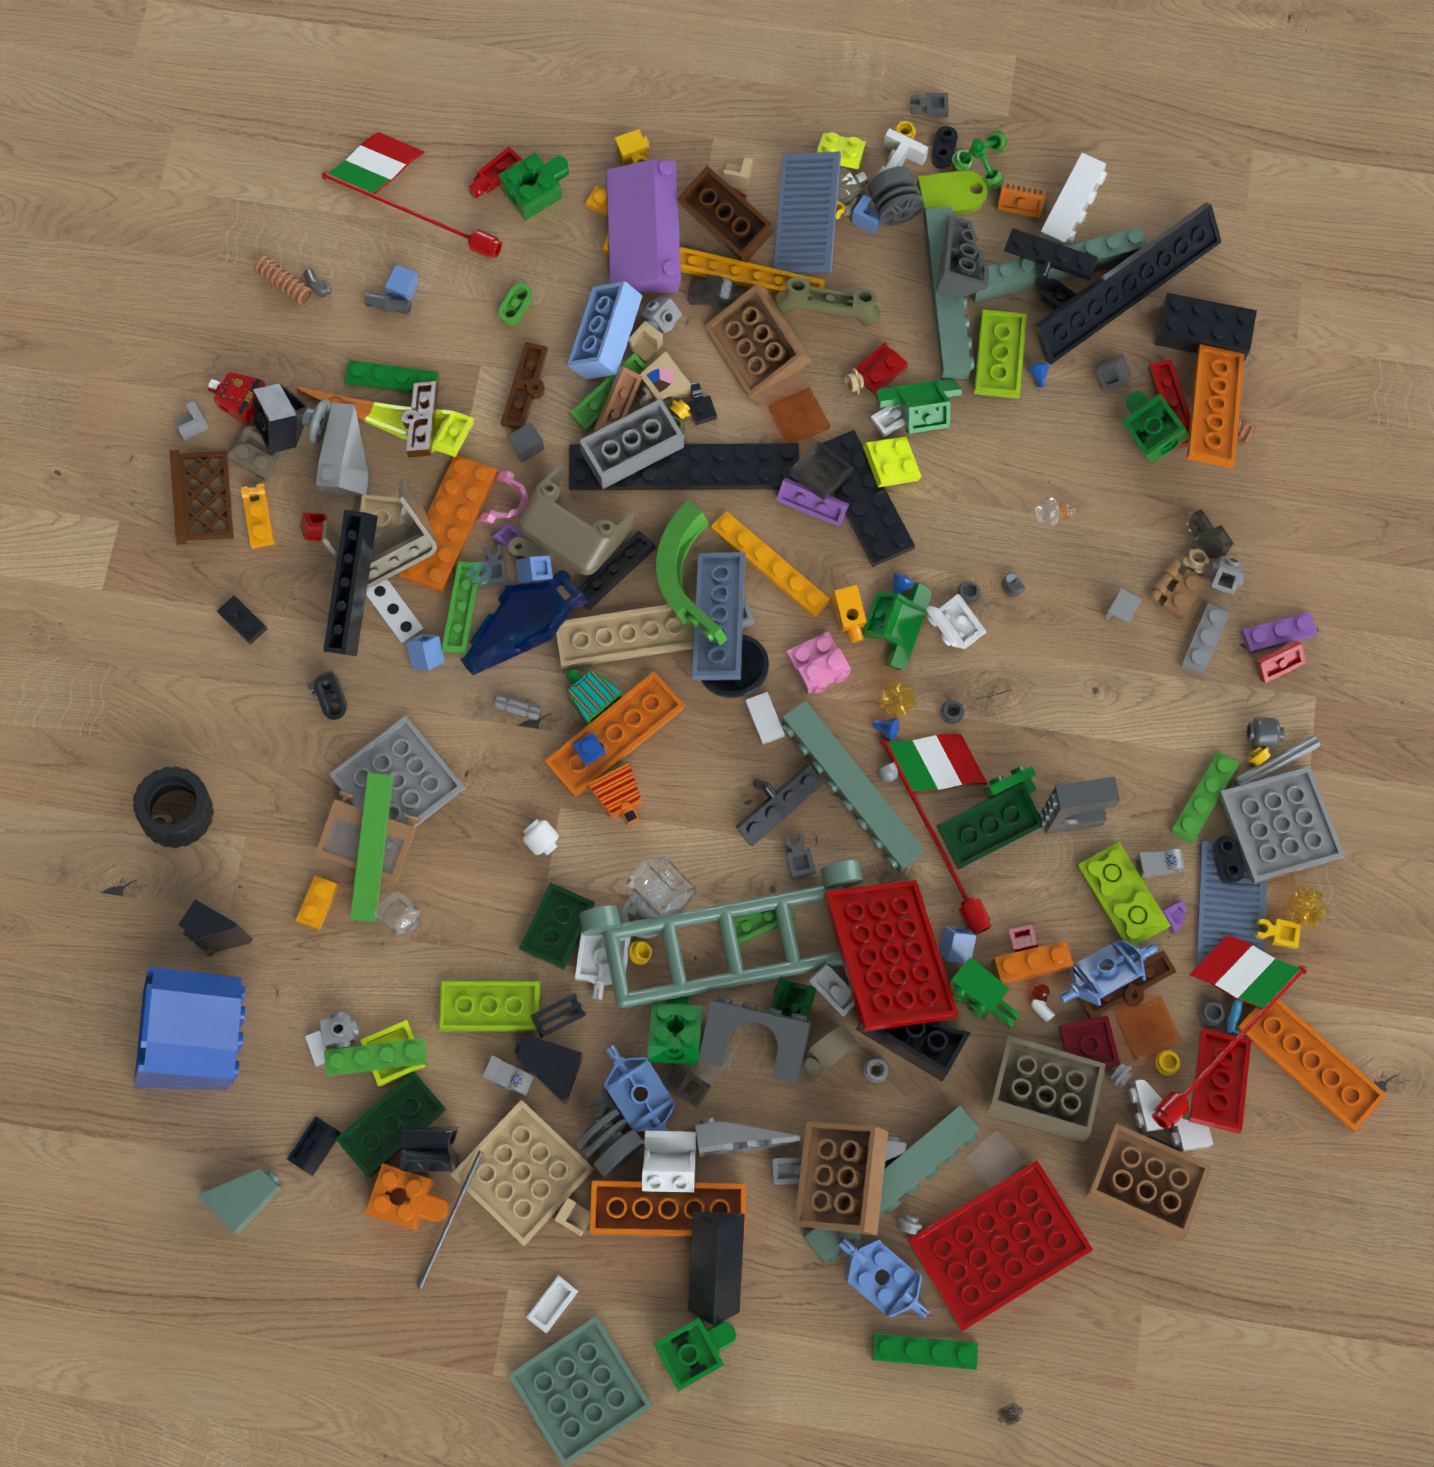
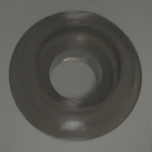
(1010, 1414)

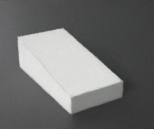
(316, 1047)

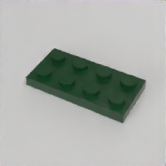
(989, 825)
(378, 1132)

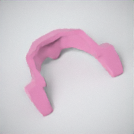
(507, 477)

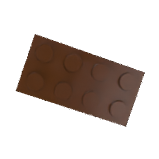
(726, 214)

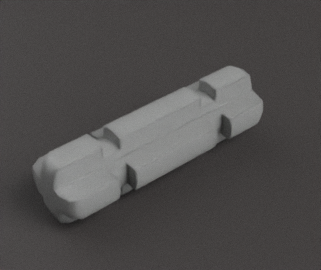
(517, 707)

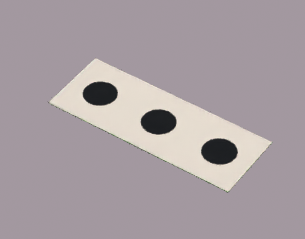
(394, 610)

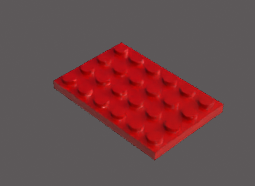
(890, 955)
(999, 1245)

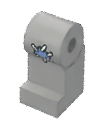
(1159, 863)
(507, 1076)

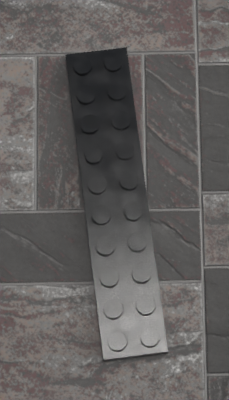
(1127, 283)
(700, 468)

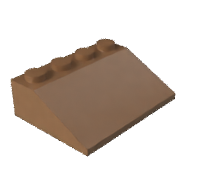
(758, 341)
(841, 1177)
(1148, 1183)

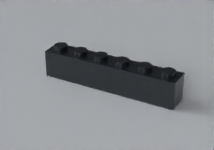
(350, 583)

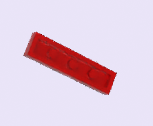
(1168, 385)

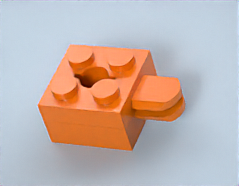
(405, 1199)

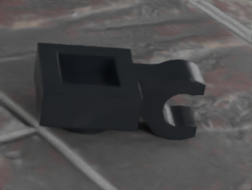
(701, 407)

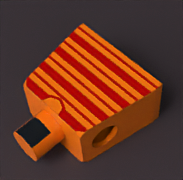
(618, 794)

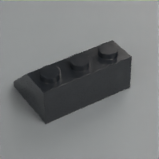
(211, 929)

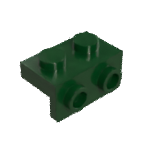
(793, 998)

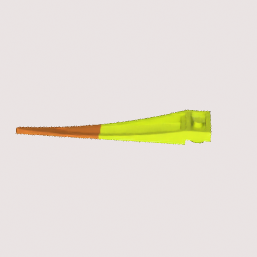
(449, 428)

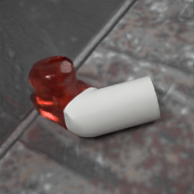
(1039, 1001)

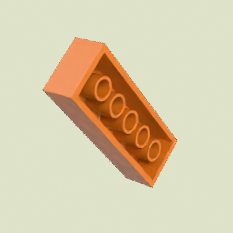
(626, 1210)

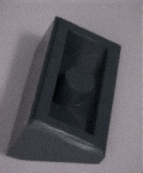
(314, 1146)

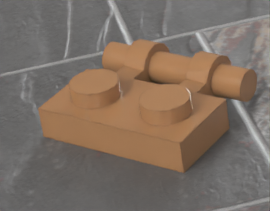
(1184, 594)

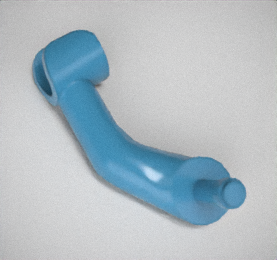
(1234, 1017)

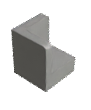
(191, 423)
(1124, 606)

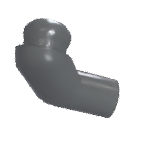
(313, 283)

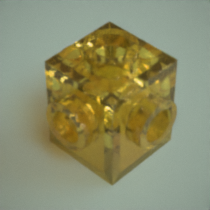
(906, 695)
(1307, 907)

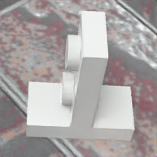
(902, 149)

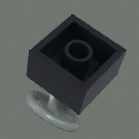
(282, 416)

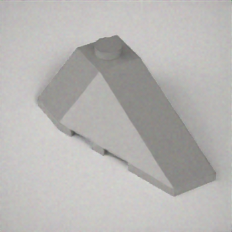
(342, 456)
(729, 1138)

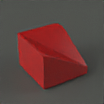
(312, 525)

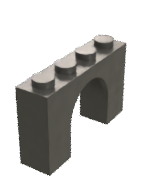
(1079, 805)
(790, 1033)

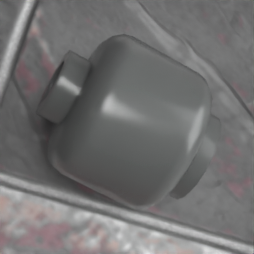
(1265, 732)

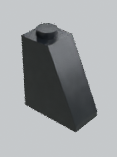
(550, 1064)

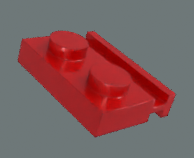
(881, 368)

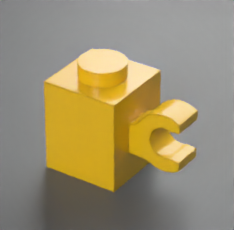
(632, 147)

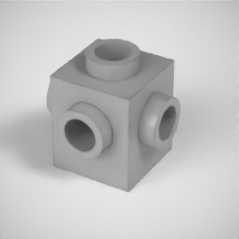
(662, 314)
(1227, 574)
(331, 1027)

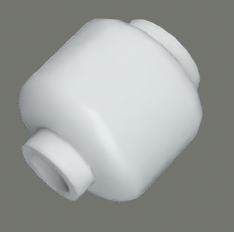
(540, 837)

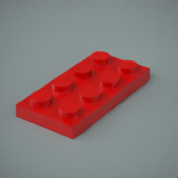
(1222, 1094)

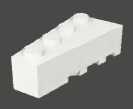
(1074, 200)

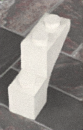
(1185, 1135)

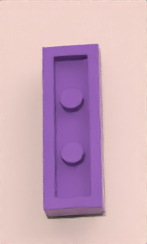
(802, 499)
(1279, 632)

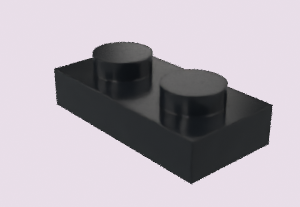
(242, 620)

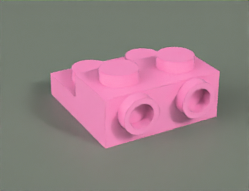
(819, 663)

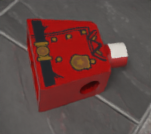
(236, 395)

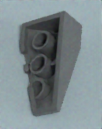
(961, 262)

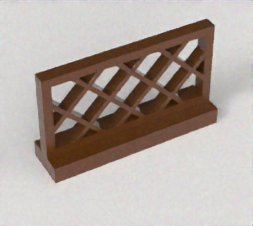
(181, 500)

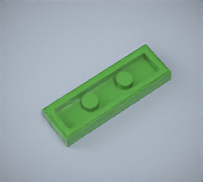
(756, 924)

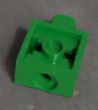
(541, 187)
(1153, 425)
(982, 993)
(675, 1032)
(694, 1351)

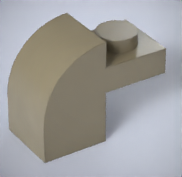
(828, 1051)

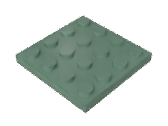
(580, 1391)

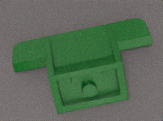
(924, 403)
(898, 622)

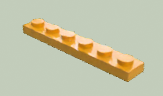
(770, 564)

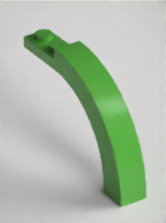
(671, 554)

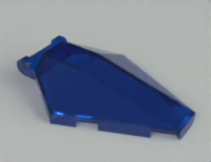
(524, 620)

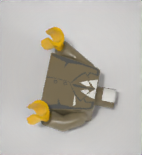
(849, 191)

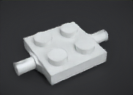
(593, 962)

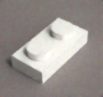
(889, 419)

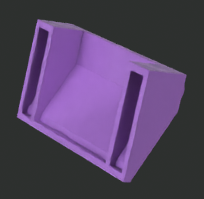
(644, 226)

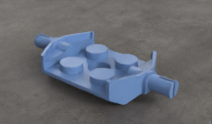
(1093, 983)
(621, 1083)
(902, 1283)

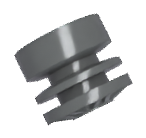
(896, 196)
(610, 1143)

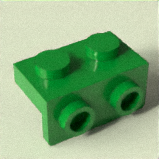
(1018, 775)

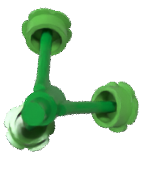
(963, 159)

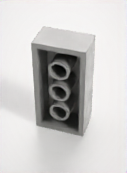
(631, 443)

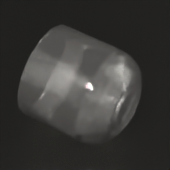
(401, 917)

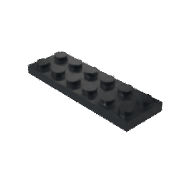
(870, 507)

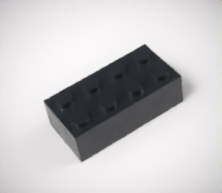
(1193, 321)

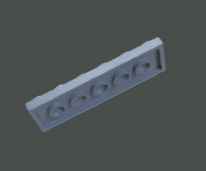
(721, 599)

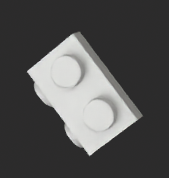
(956, 622)

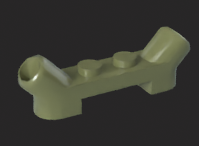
(856, 304)

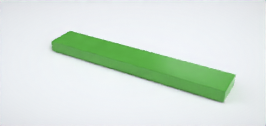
(371, 847)

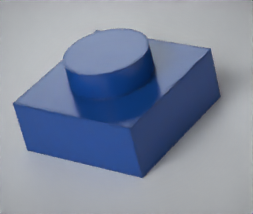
(589, 749)

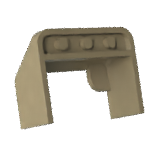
(566, 535)
(398, 547)

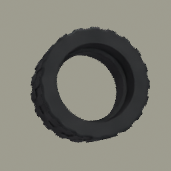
(160, 783)

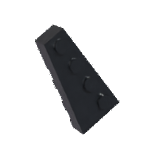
(925, 1045)

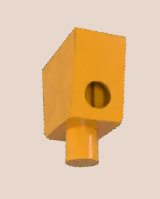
(848, 603)

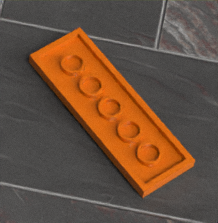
(1215, 406)
(452, 520)
(619, 732)
(1314, 1064)

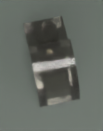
(715, 291)
(1211, 540)
(685, 1085)

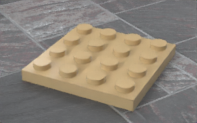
(523, 1172)

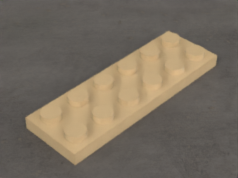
(622, 636)

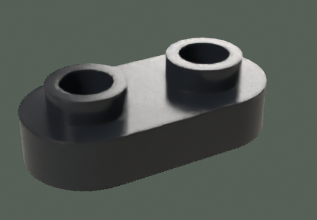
(944, 145)
(1060, 293)
(329, 695)
(1226, 859)

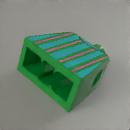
(591, 694)

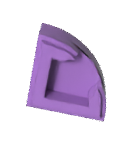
(506, 534)
(1175, 915)

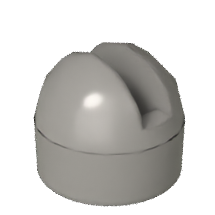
(888, 773)

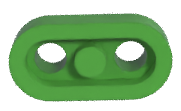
(515, 306)

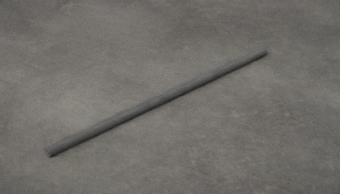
(450, 1219)

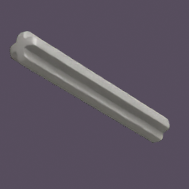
(1278, 761)

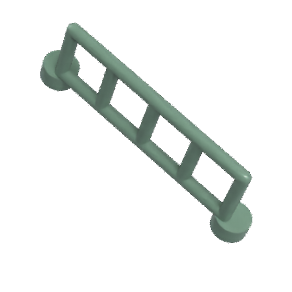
(607, 921)

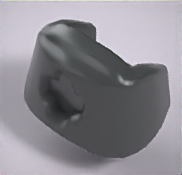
(1012, 584)

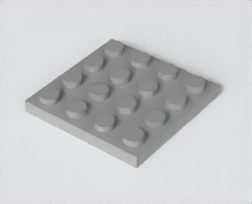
(420, 776)
(1281, 825)

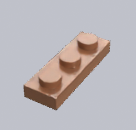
(619, 397)

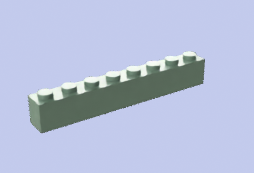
(1023, 273)
(949, 312)
(852, 786)
(905, 1173)

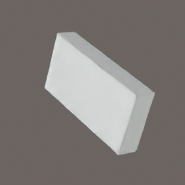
(764, 718)
(552, 1304)

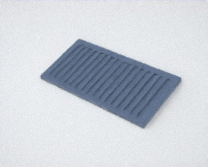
(807, 212)
(1227, 908)

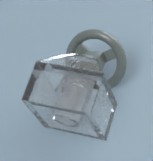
(656, 891)

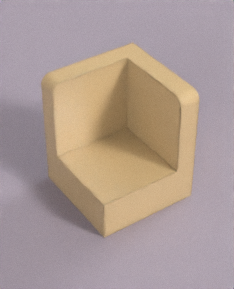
(738, 176)
(645, 341)
(573, 1217)

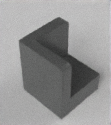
(1113, 371)
(526, 442)

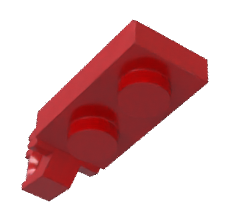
(487, 177)

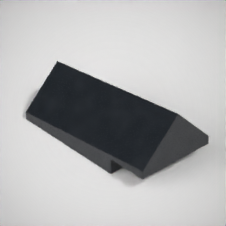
(716, 1265)

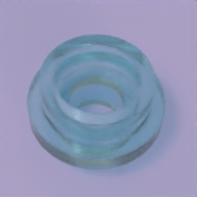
(476, 567)

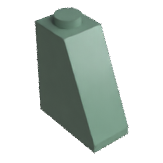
(242, 1199)

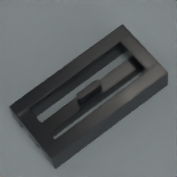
(575, 1006)

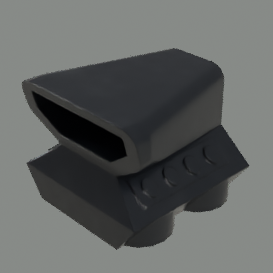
(428, 1149)

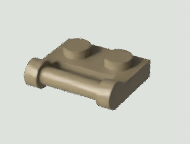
(252, 458)

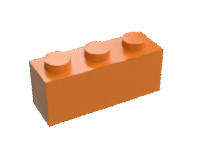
(1032, 963)

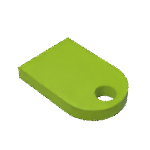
(953, 191)

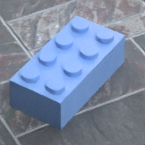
(604, 330)

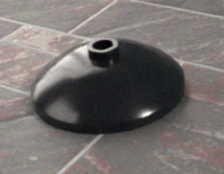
(753, 672)

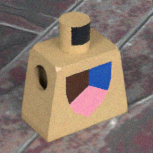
(663, 381)

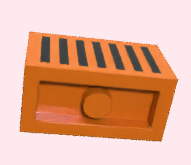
(1021, 200)

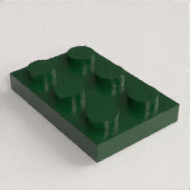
(556, 926)

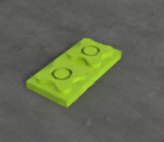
(1000, 353)
(1123, 895)
(488, 1006)

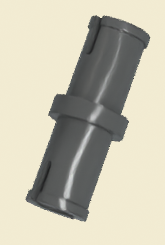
(388, 303)

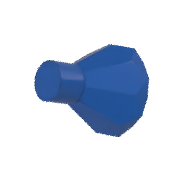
(1039, 371)
(901, 583)
(888, 727)

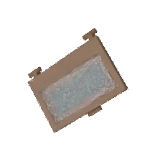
(342, 838)

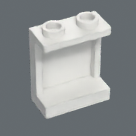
(669, 1161)

